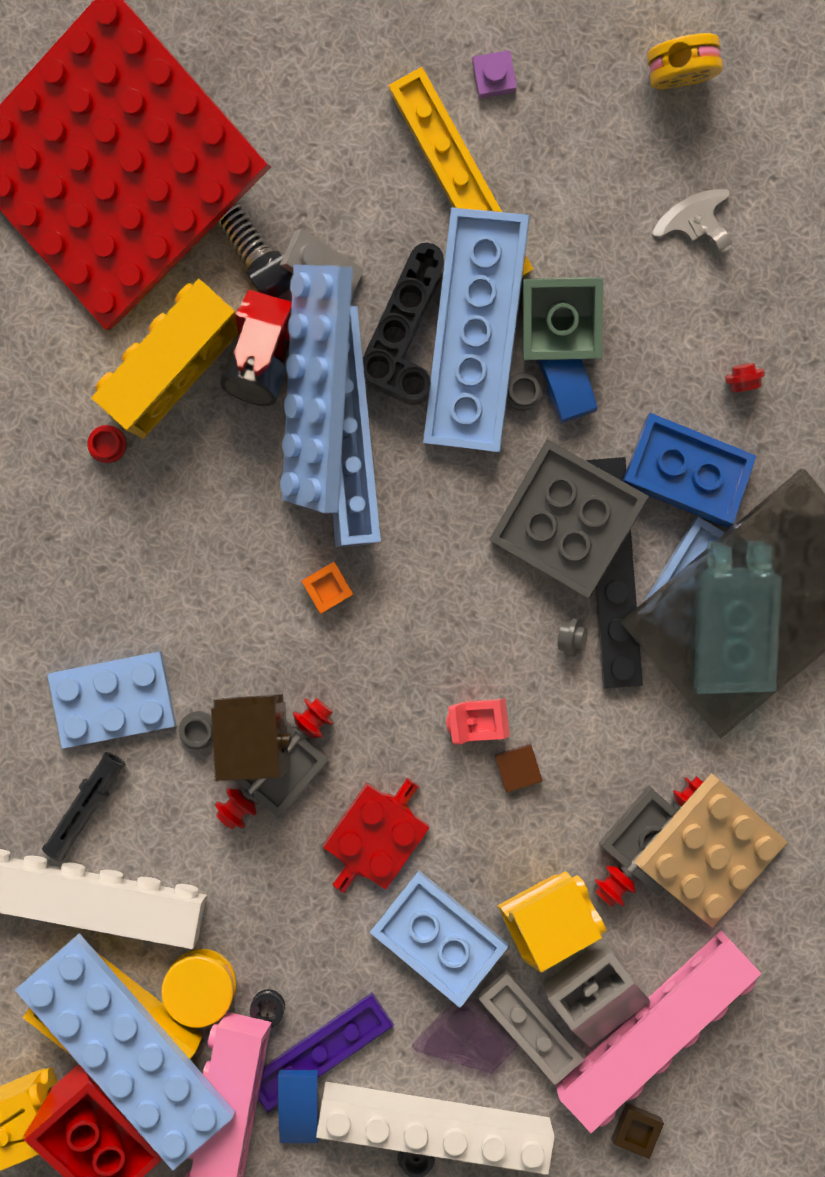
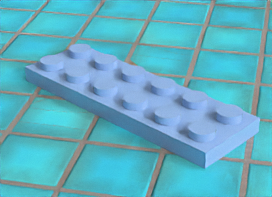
(476, 328)
(316, 385)
(125, 1051)

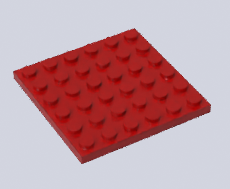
(117, 160)

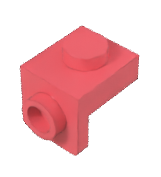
(478, 721)

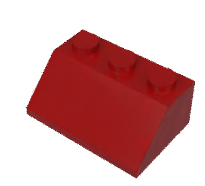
(86, 1132)

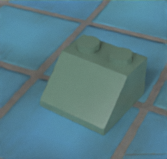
(562, 318)

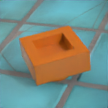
(327, 587)

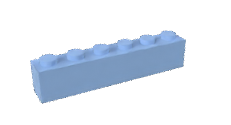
(357, 504)

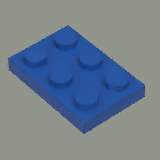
(689, 470)

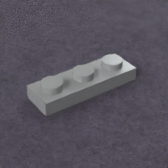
(530, 1027)

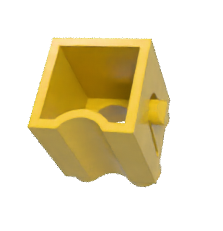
(552, 920)
(18, 1106)

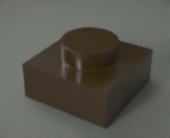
(637, 1130)

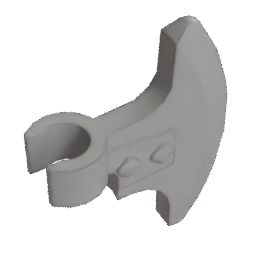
(696, 220)

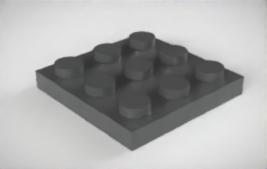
(568, 518)

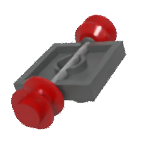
(280, 792)
(631, 837)

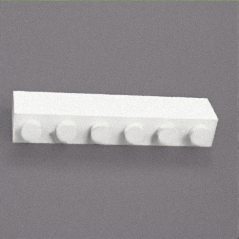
(100, 901)
(436, 1128)

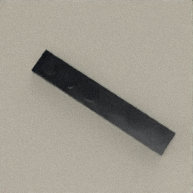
(616, 601)

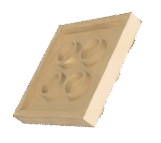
(711, 851)

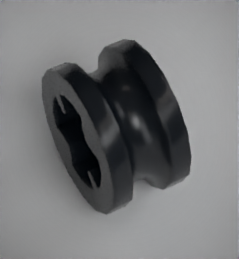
(268, 995)

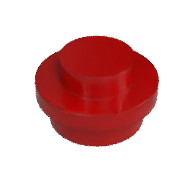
(745, 377)
(107, 444)

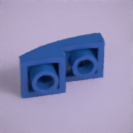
(568, 388)
(298, 1106)

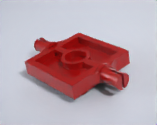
(376, 835)

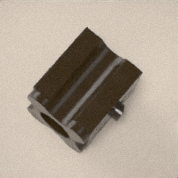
(250, 737)

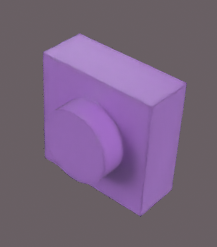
(494, 74)

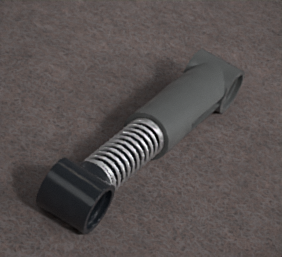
(262, 263)

